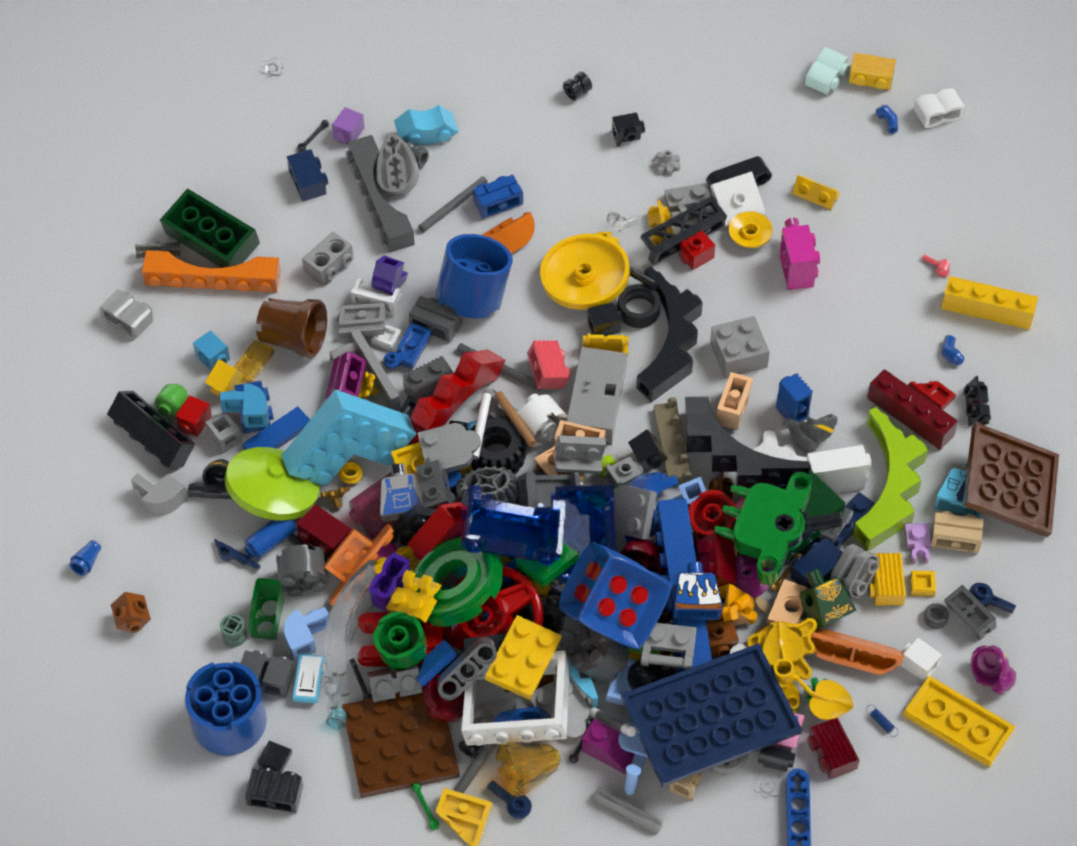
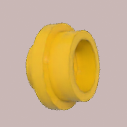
(350, 467)

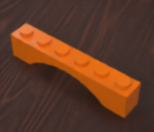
(257, 274)

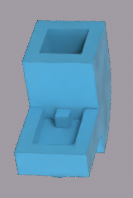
(250, 402)

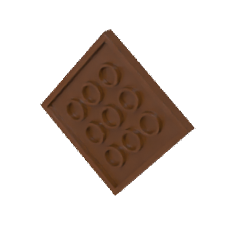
(1011, 480)
(398, 744)

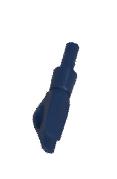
(235, 555)

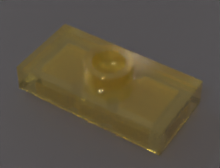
(254, 360)

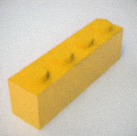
(989, 302)

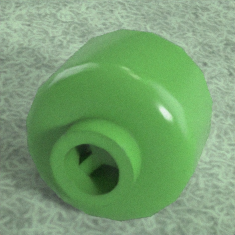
(170, 399)

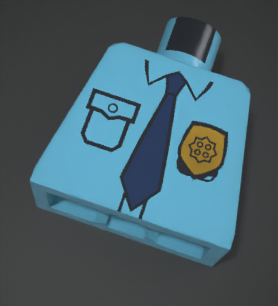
(952, 493)

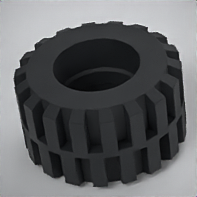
(504, 433)

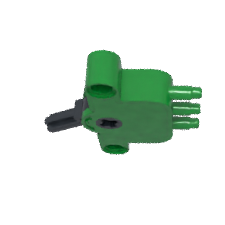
(762, 519)

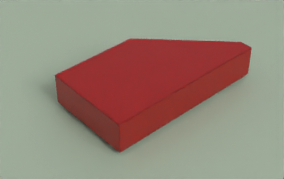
(934, 392)

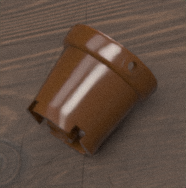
(293, 325)

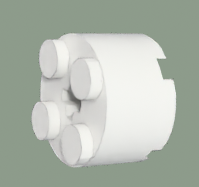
(542, 417)

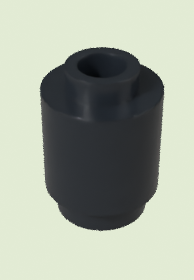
(777, 757)

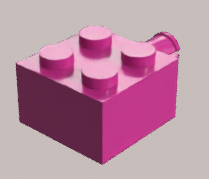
(798, 255)

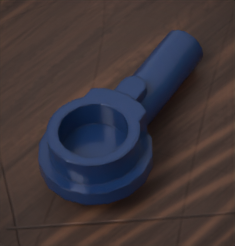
(985, 596)
(516, 807)

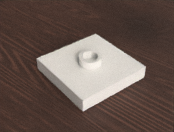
(738, 196)

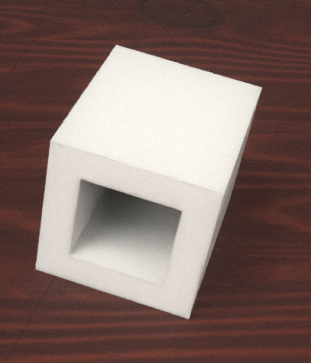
(920, 659)

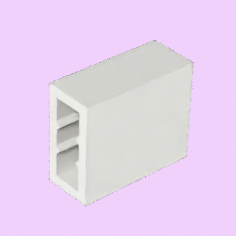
(841, 468)

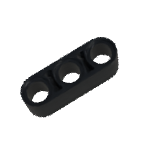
(755, 165)

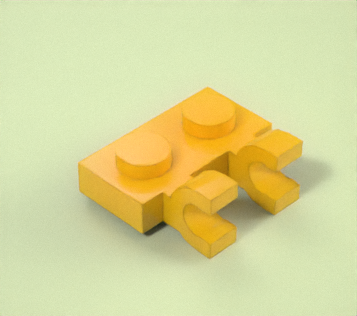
(411, 602)

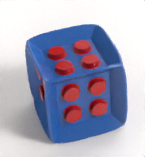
(614, 596)

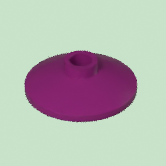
(749, 583)

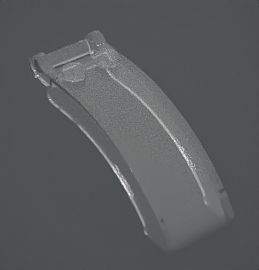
(340, 630)

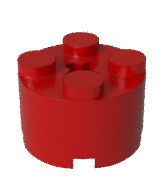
(705, 508)

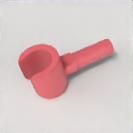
(942, 265)

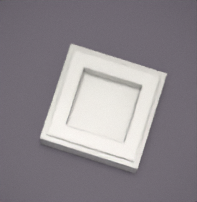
(389, 339)

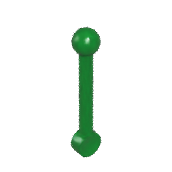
(434, 823)

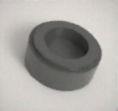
(936, 616)

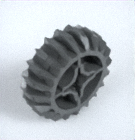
(493, 480)

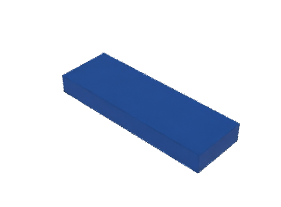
(279, 431)

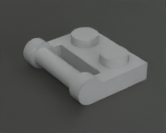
(671, 639)

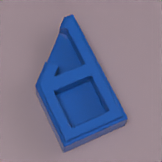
(435, 662)

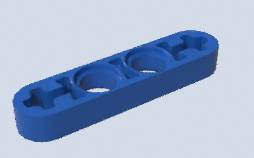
(798, 816)

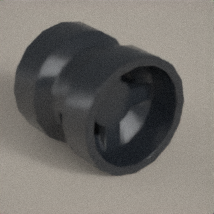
(579, 84)

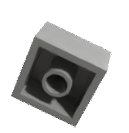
(739, 346)

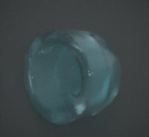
(337, 719)

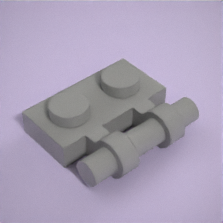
(686, 197)

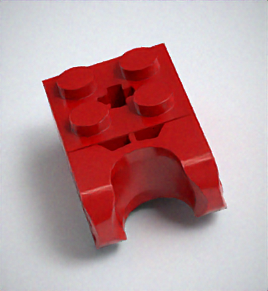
(369, 656)

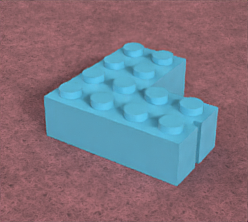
(345, 428)

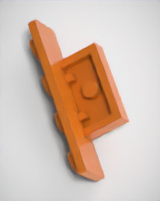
(353, 554)

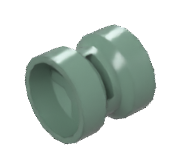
(235, 636)

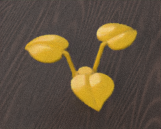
(786, 647)

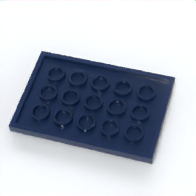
(710, 714)

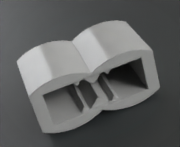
(126, 313)

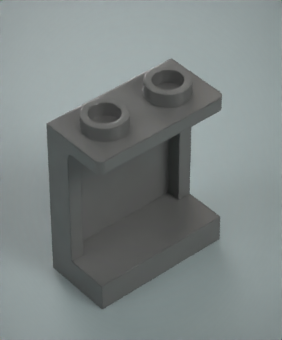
(538, 488)

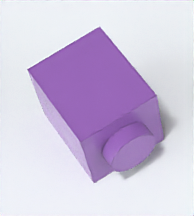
(348, 125)

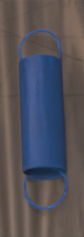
(882, 720)

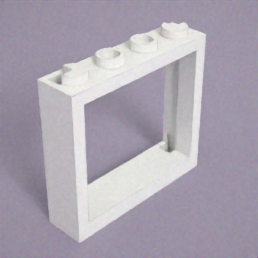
(523, 730)

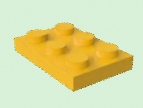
(523, 657)

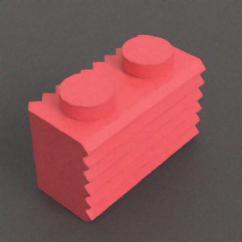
(548, 364)

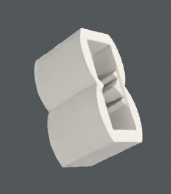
(939, 108)

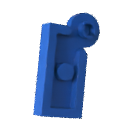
(409, 348)

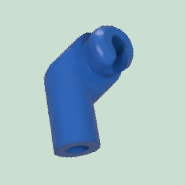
(891, 117)
(950, 353)

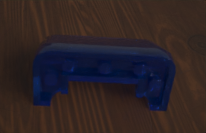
(587, 518)
(512, 528)

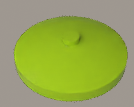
(264, 488)

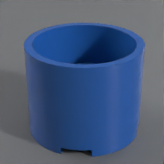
(473, 275)
(225, 708)

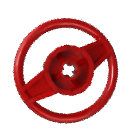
(500, 611)

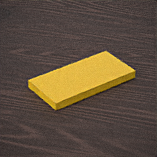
(959, 721)

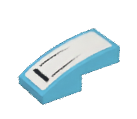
(308, 678)
(584, 686)

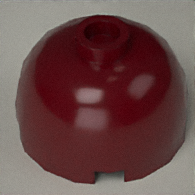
(645, 553)

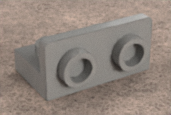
(579, 454)

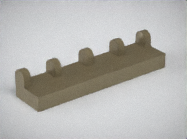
(672, 440)

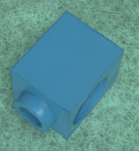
(210, 349)

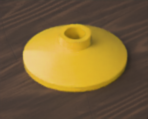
(753, 223)

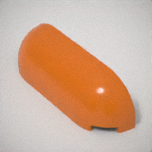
(513, 233)
(855, 652)

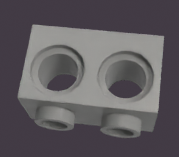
(328, 258)

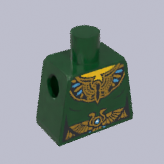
(825, 600)

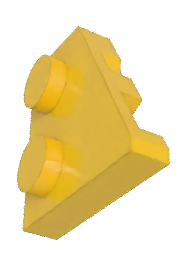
(464, 815)

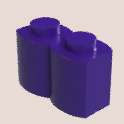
(388, 580)

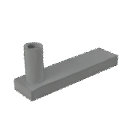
(361, 347)

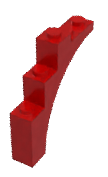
(452, 390)

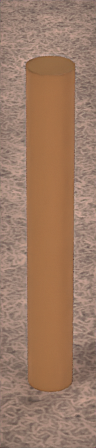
(515, 418)

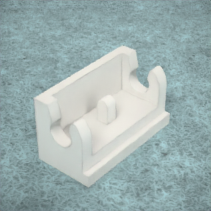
(366, 295)

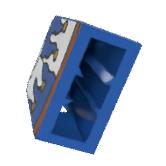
(697, 595)

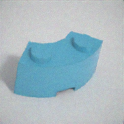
(426, 126)

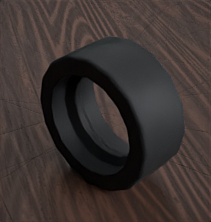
(639, 291)

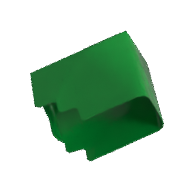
(270, 590)

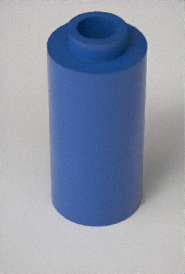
(268, 537)

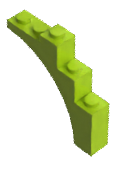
(903, 482)

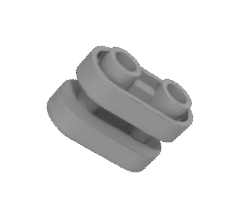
(855, 570)

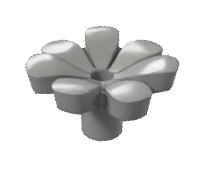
(666, 162)

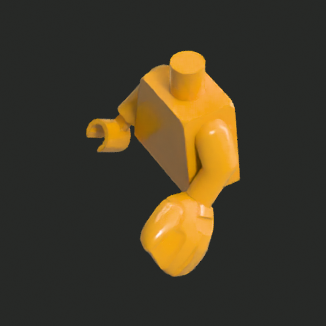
(736, 606)

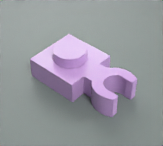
(919, 539)

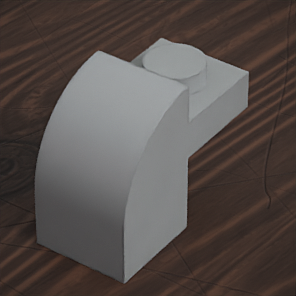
(161, 498)

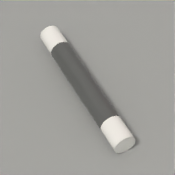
(612, 722)

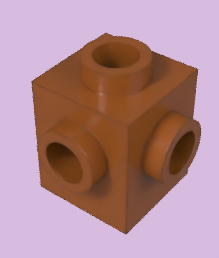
(130, 612)
(721, 637)

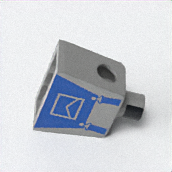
(399, 494)

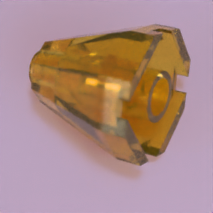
(526, 765)

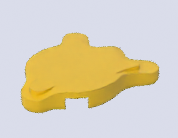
(804, 630)

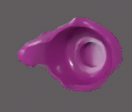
(992, 669)

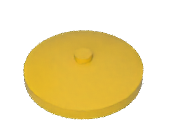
(585, 271)

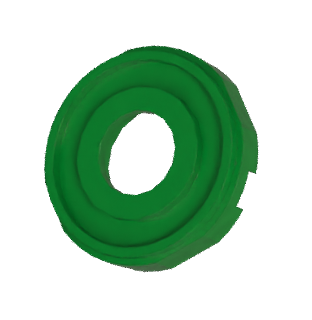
(464, 600)

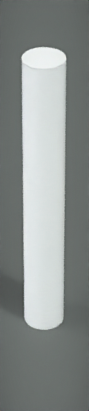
(481, 420)

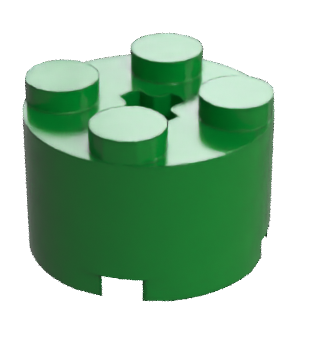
(403, 653)

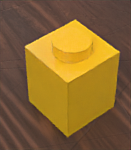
(223, 378)

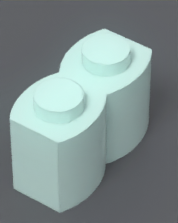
(826, 71)

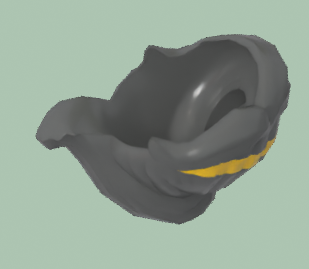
(812, 431)

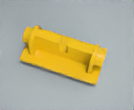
(815, 192)
(657, 216)
(614, 343)

